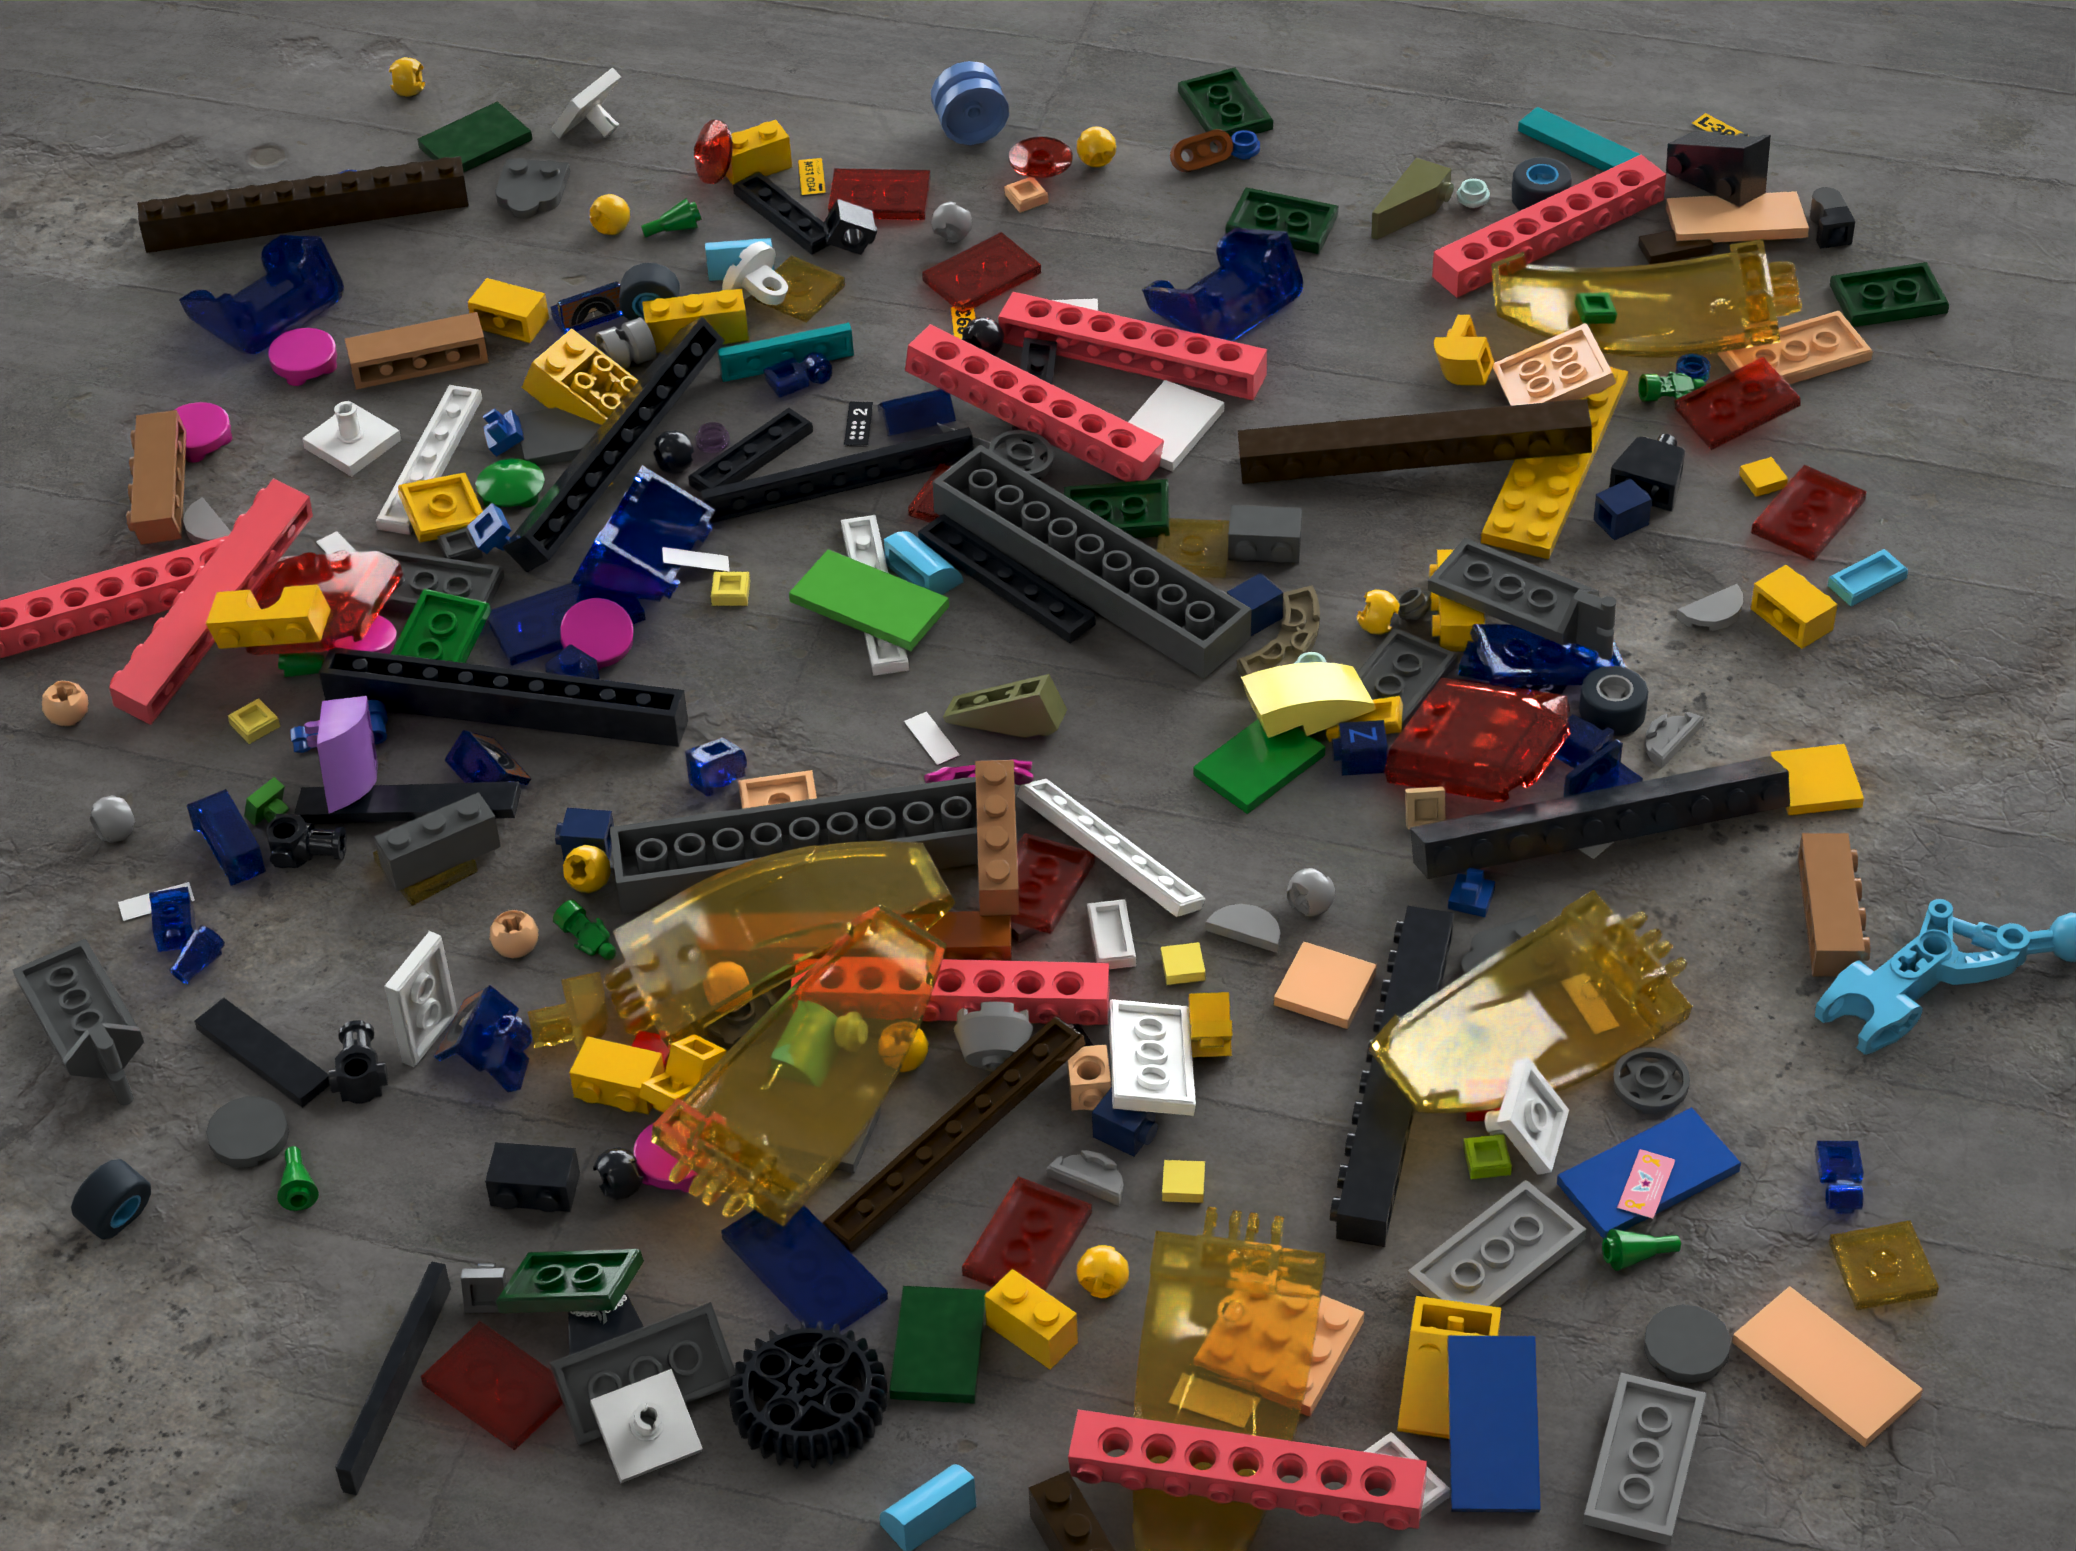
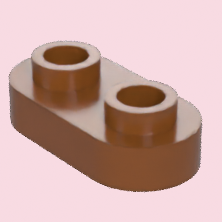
(1199, 150)

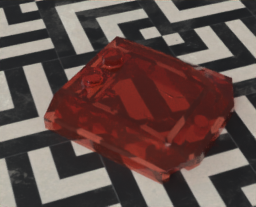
(352, 584)
(1479, 739)

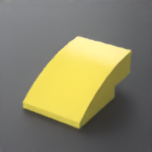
(1306, 696)

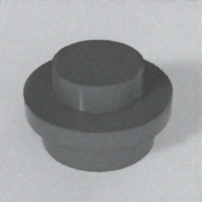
(1413, 603)

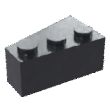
(1721, 164)

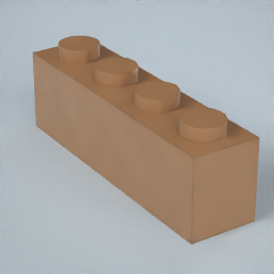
(416, 350)
(157, 477)
(996, 838)
(1831, 902)

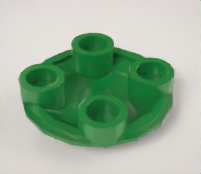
(510, 483)

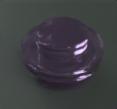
(712, 438)

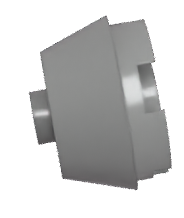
(991, 1034)

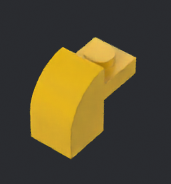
(1463, 355)
(1210, 1024)
(686, 1066)

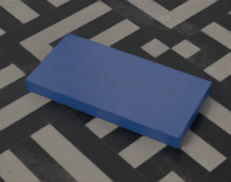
(1600, 1181)
(1493, 1424)

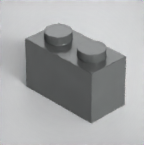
(1264, 534)

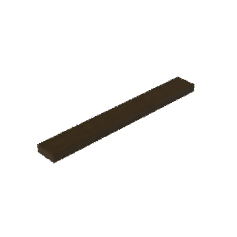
(953, 1133)

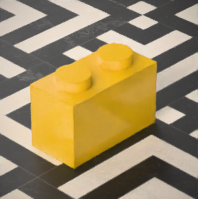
(759, 149)
(509, 310)
(1794, 606)
(614, 1074)
(1031, 1319)

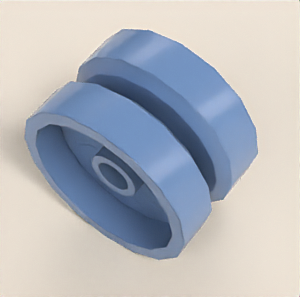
(969, 103)

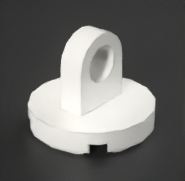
(755, 274)

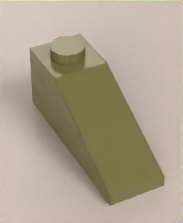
(1413, 197)
(1013, 709)

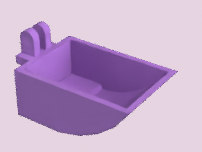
(344, 750)

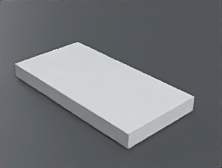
(1151, 1057)

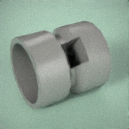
(629, 344)

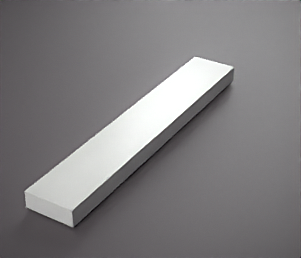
(431, 452)
(865, 545)
(1111, 847)

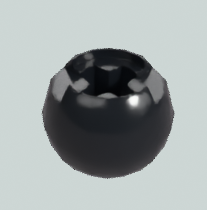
(984, 334)
(673, 451)
(618, 1173)

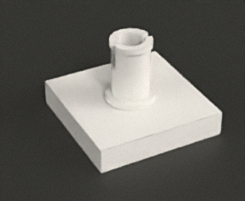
(588, 105)
(351, 438)
(1530, 1116)
(646, 1426)

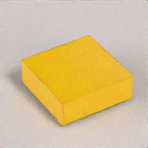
(1763, 476)

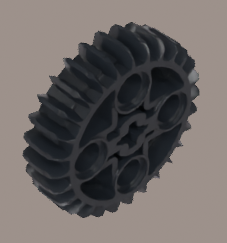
(808, 1394)

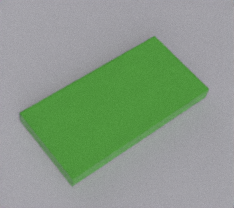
(869, 600)

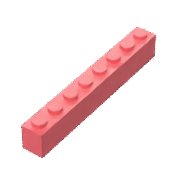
(182, 635)

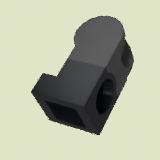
(1833, 218)

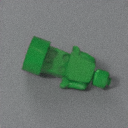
(1653, 387)
(592, 936)

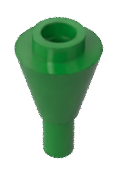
(680, 217)
(300, 663)
(296, 1187)
(1628, 1248)

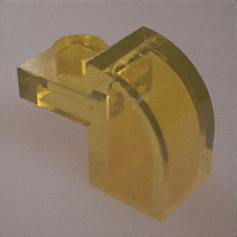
(580, 1016)

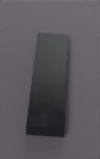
(782, 211)
(752, 451)
(263, 1052)

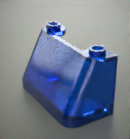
(1252, 283)
(296, 289)
(628, 551)

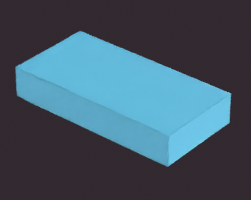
(1867, 577)

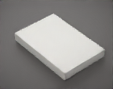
(1178, 418)
(421, 999)

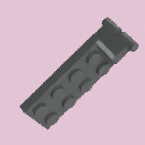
(1527, 597)
(82, 1015)

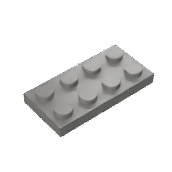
(1499, 1250)
(1644, 1459)

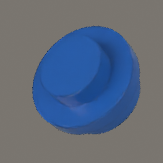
(1245, 144)

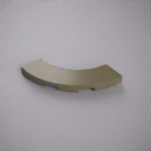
(1296, 635)

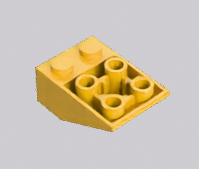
(578, 379)
(1425, 1384)

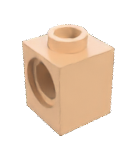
(1088, 1077)

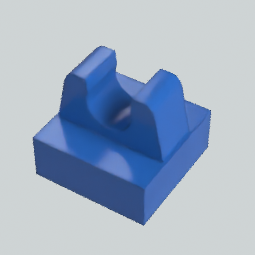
(502, 431)
(490, 529)
(1471, 893)

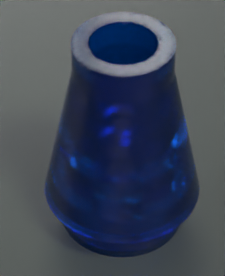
(197, 953)

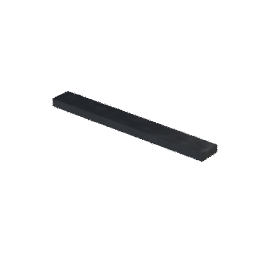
(837, 475)

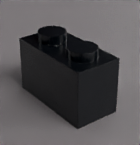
(532, 1177)

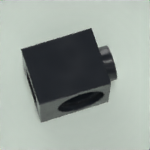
(849, 227)

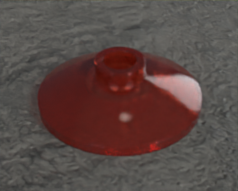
(713, 151)
(1040, 157)

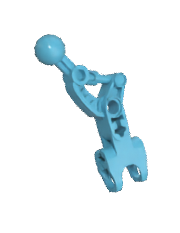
(1888, 994)

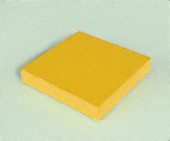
(439, 505)
(1820, 779)

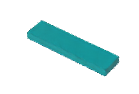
(1574, 140)
(753, 357)

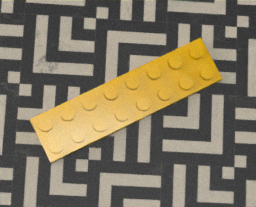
(1543, 489)

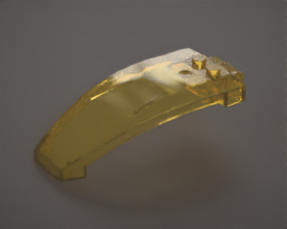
(1660, 307)
(761, 928)
(1561, 996)
(806, 1073)
(1225, 1352)

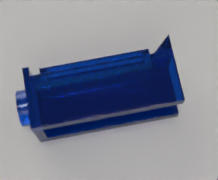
(227, 836)

